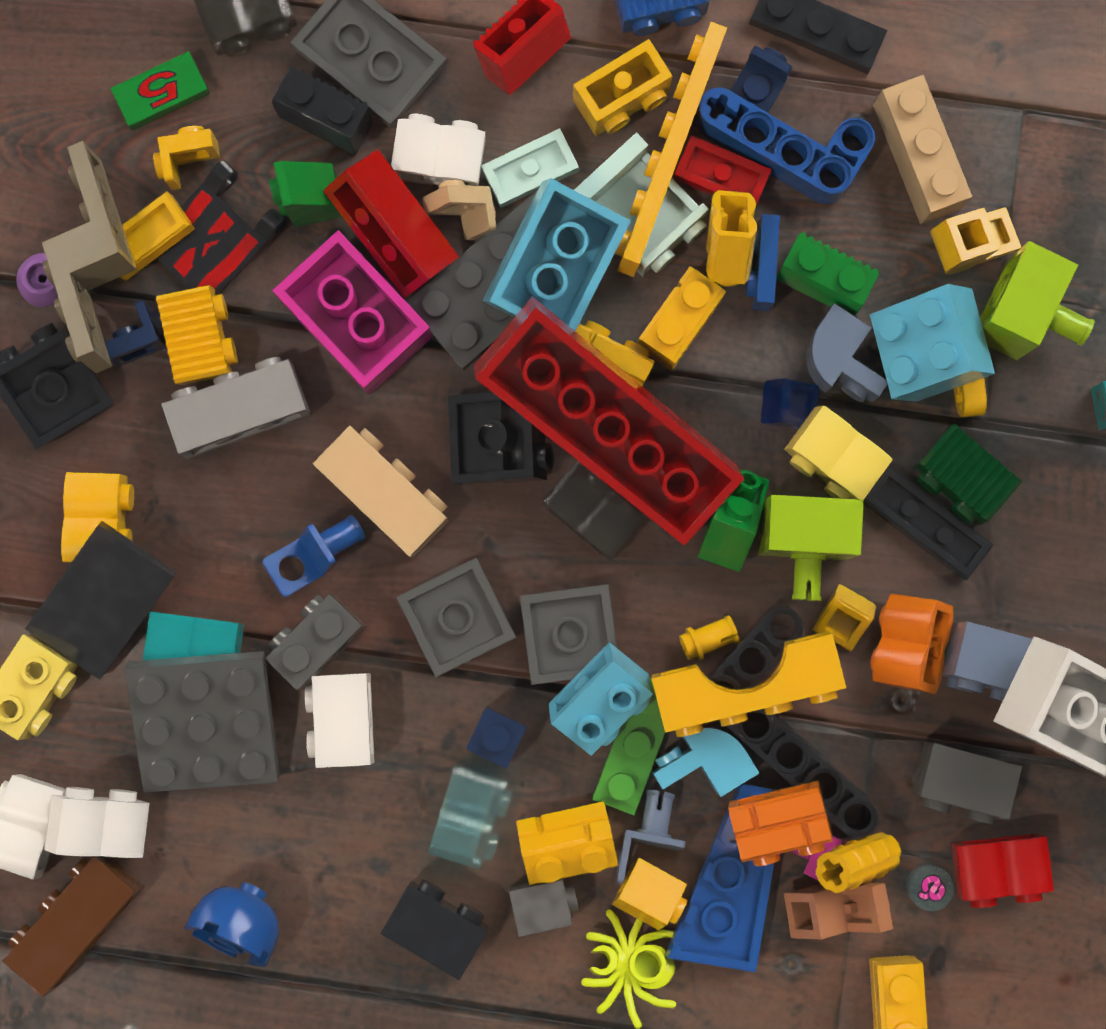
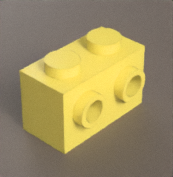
(30, 685)

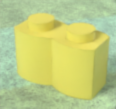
(837, 455)

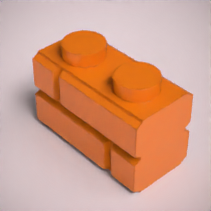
(780, 823)

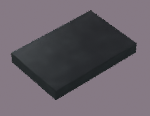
(100, 600)

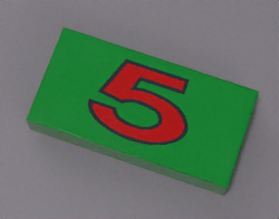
(160, 90)

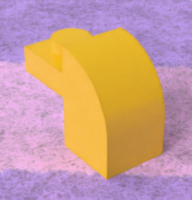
(974, 239)

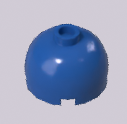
(236, 923)

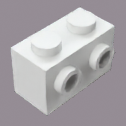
(341, 720)

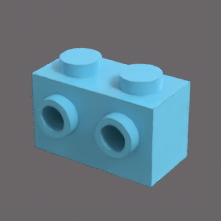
(601, 699)

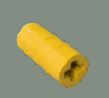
(858, 862)

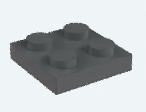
(456, 617)
(566, 630)

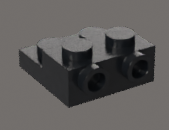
(48, 387)
(494, 442)

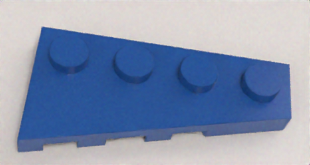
(727, 904)

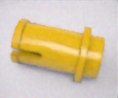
(708, 638)

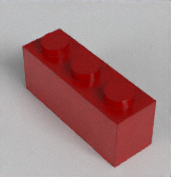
(390, 223)

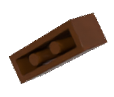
(71, 922)

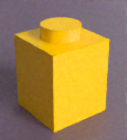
(651, 895)

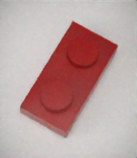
(715, 169)

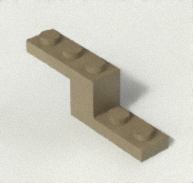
(87, 258)

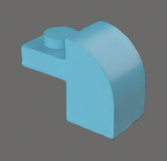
(716, 753)

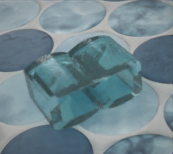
(469, 816)

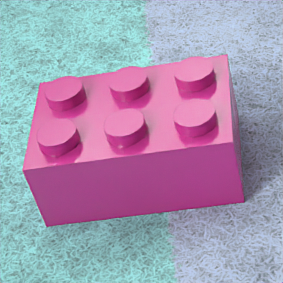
(353, 312)

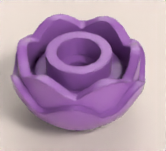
(29, 283)

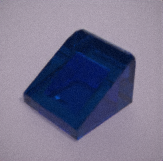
(788, 402)

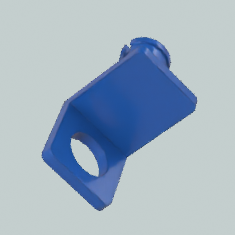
(314, 552)

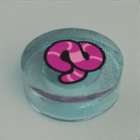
(929, 887)

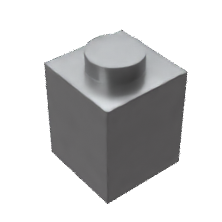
(542, 906)

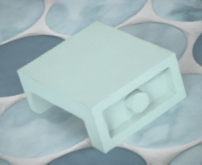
(616, 186)

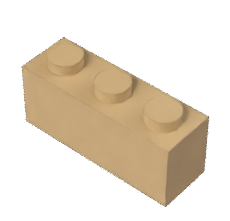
(922, 149)
(383, 490)

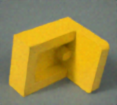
(187, 146)

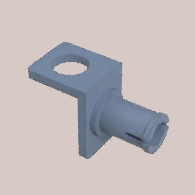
(652, 832)

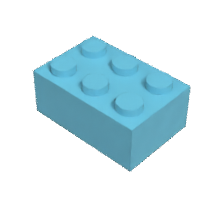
(557, 254)

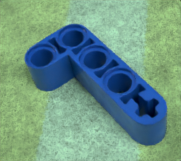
(782, 137)

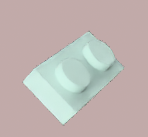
(526, 167)

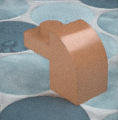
(823, 914)

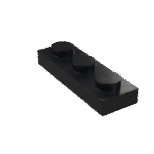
(821, 30)

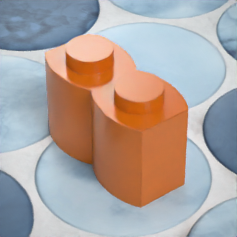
(912, 643)

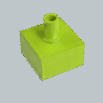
(1028, 303)
(810, 533)

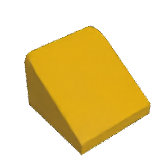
(846, 617)

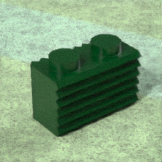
(966, 476)

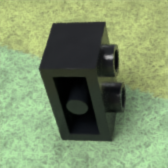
(436, 928)

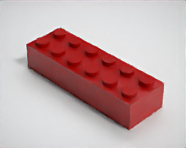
(607, 421)

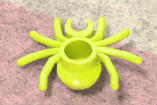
(633, 966)

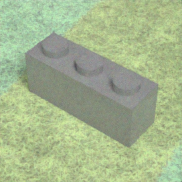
(235, 407)

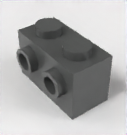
(315, 641)
(966, 781)

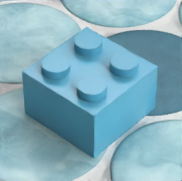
(932, 343)

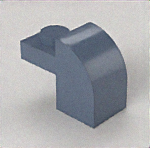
(831, 357)

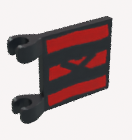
(221, 239)

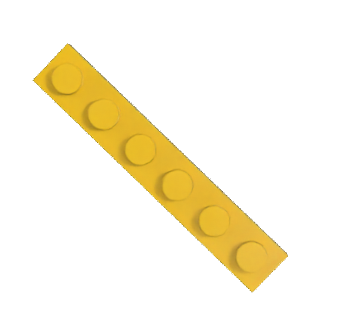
(662, 164)

